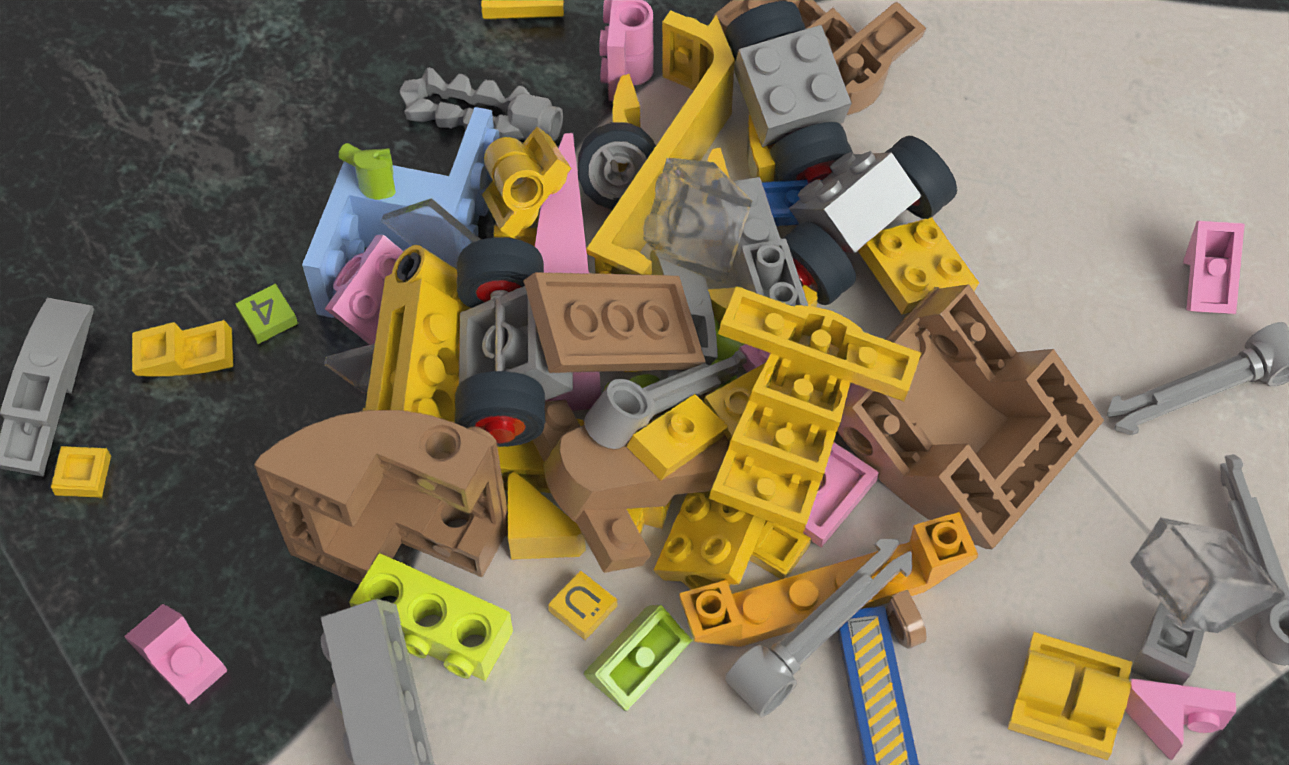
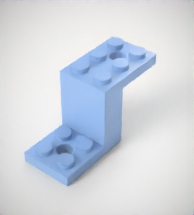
(354, 220)

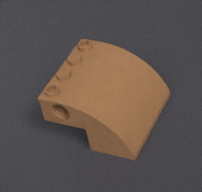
(978, 421)
(386, 482)

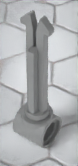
(1263, 359)
(628, 407)
(1257, 541)
(766, 675)

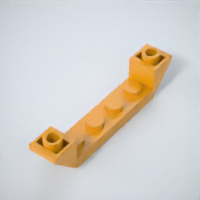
(778, 607)

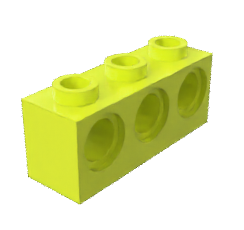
(459, 611)

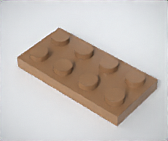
(613, 322)

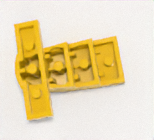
(798, 401)

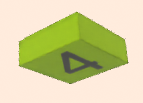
(266, 313)

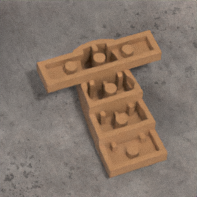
(860, 56)
(601, 483)

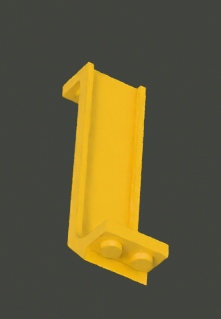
(703, 62)

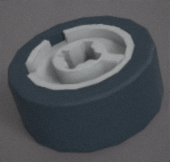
(610, 142)

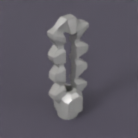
(523, 109)

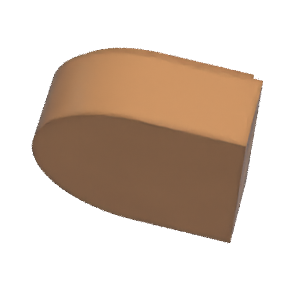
(906, 620)

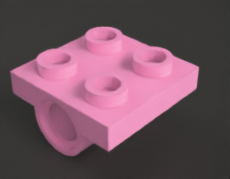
(626, 42)
(361, 287)

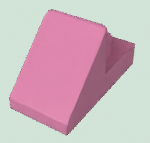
(1214, 266)
(176, 653)
(1165, 709)

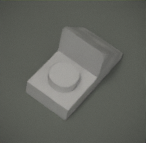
(1167, 651)

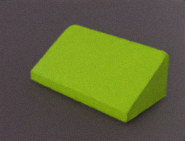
(638, 656)

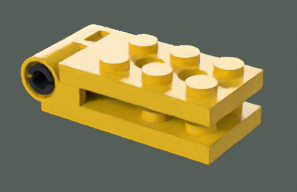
(417, 338)

